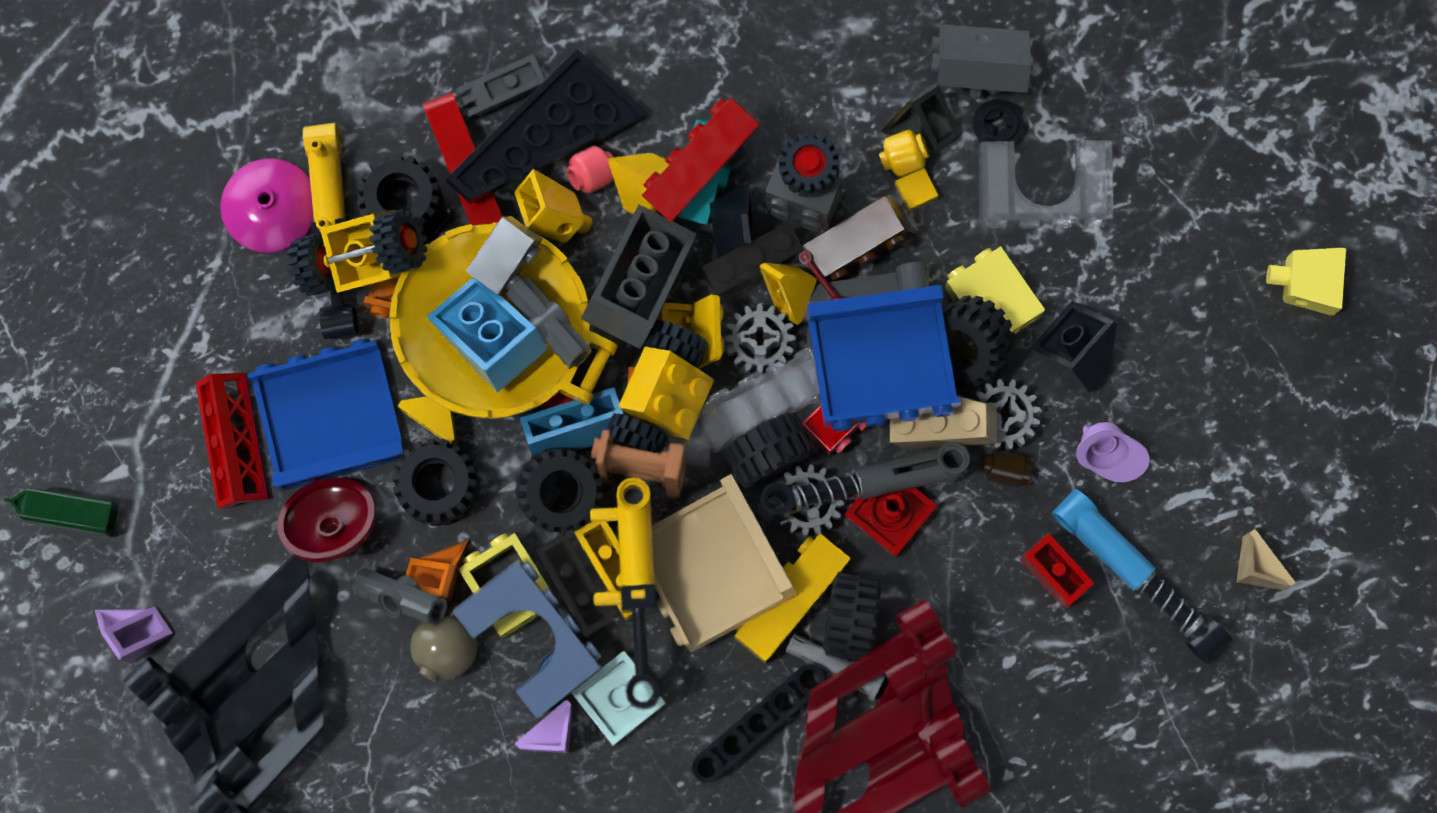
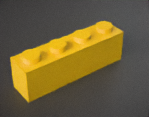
(810, 578)

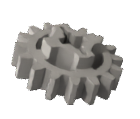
(746, 340)
(1017, 418)
(811, 514)

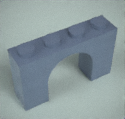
(515, 591)

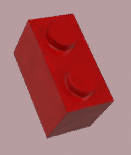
(1056, 571)

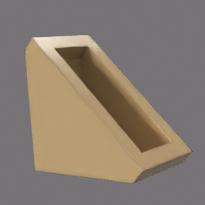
(1260, 566)

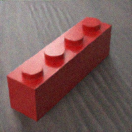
(701, 159)

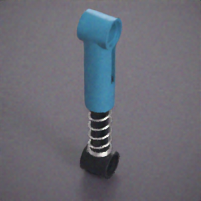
(1081, 518)

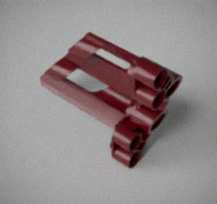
(907, 739)

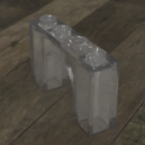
(1004, 203)

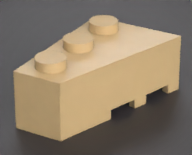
(968, 425)

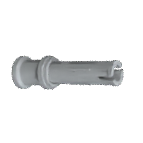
(815, 655)

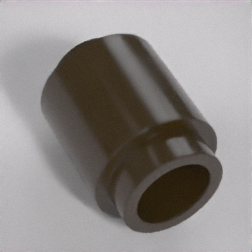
(1007, 468)

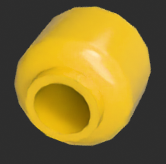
(904, 153)

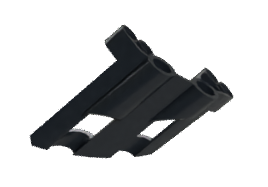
(217, 704)

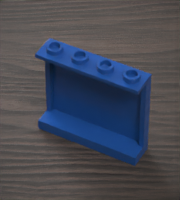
(882, 358)
(327, 414)

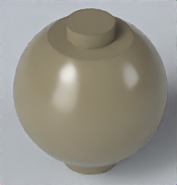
(443, 649)

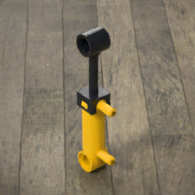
(323, 151)
(637, 578)

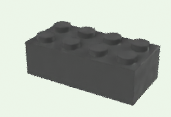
(639, 277)

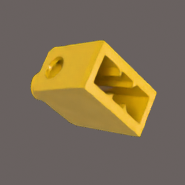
(550, 208)

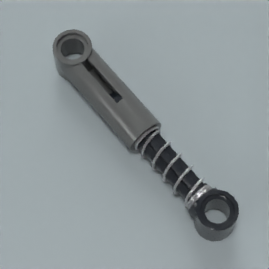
(868, 481)

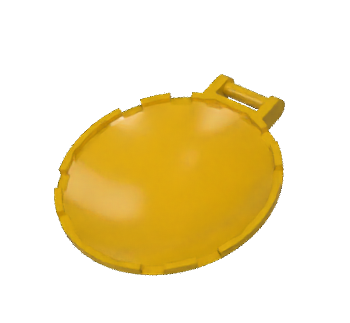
(443, 373)

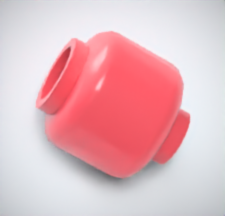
(590, 170)

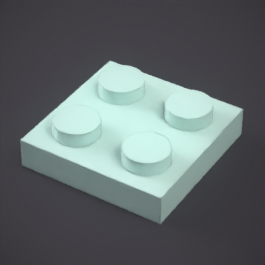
(606, 700)

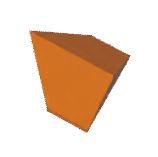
(439, 570)

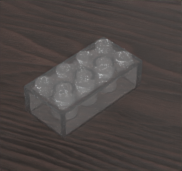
(756, 400)

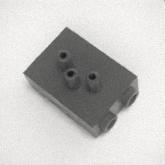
(981, 59)

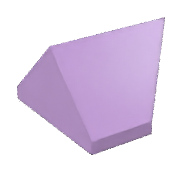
(132, 631)
(551, 733)

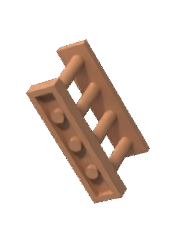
(664, 468)

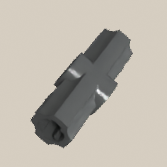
(549, 321)
(399, 597)

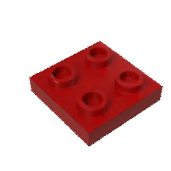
(891, 517)

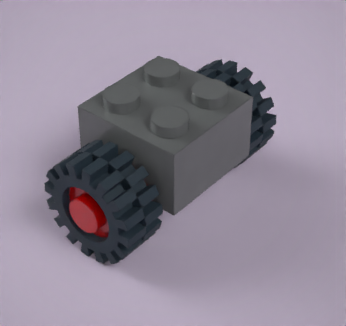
(806, 182)

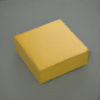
(916, 189)

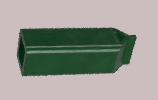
(66, 511)

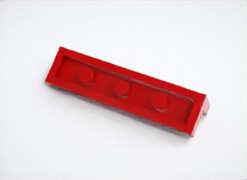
(220, 441)

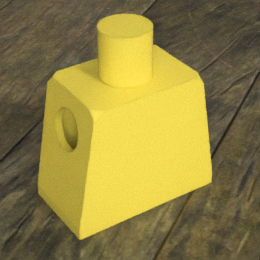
(1312, 279)

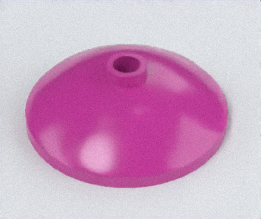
(274, 224)

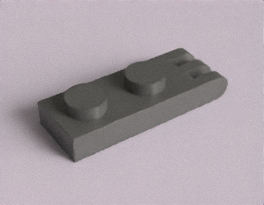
(501, 86)

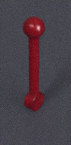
(806, 258)

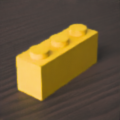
(603, 553)

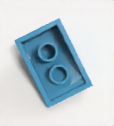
(488, 333)

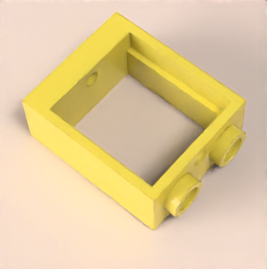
(476, 560)

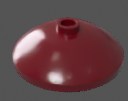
(326, 519)

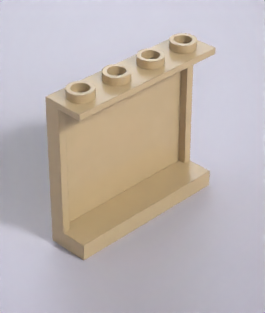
(715, 567)

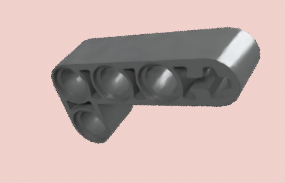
(905, 277)

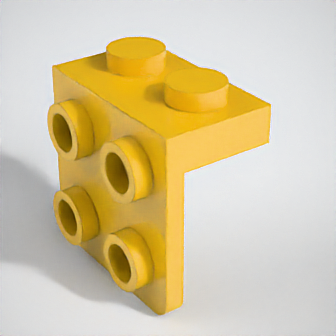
(701, 318)

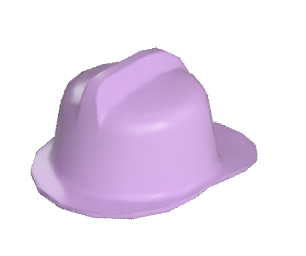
(1112, 453)

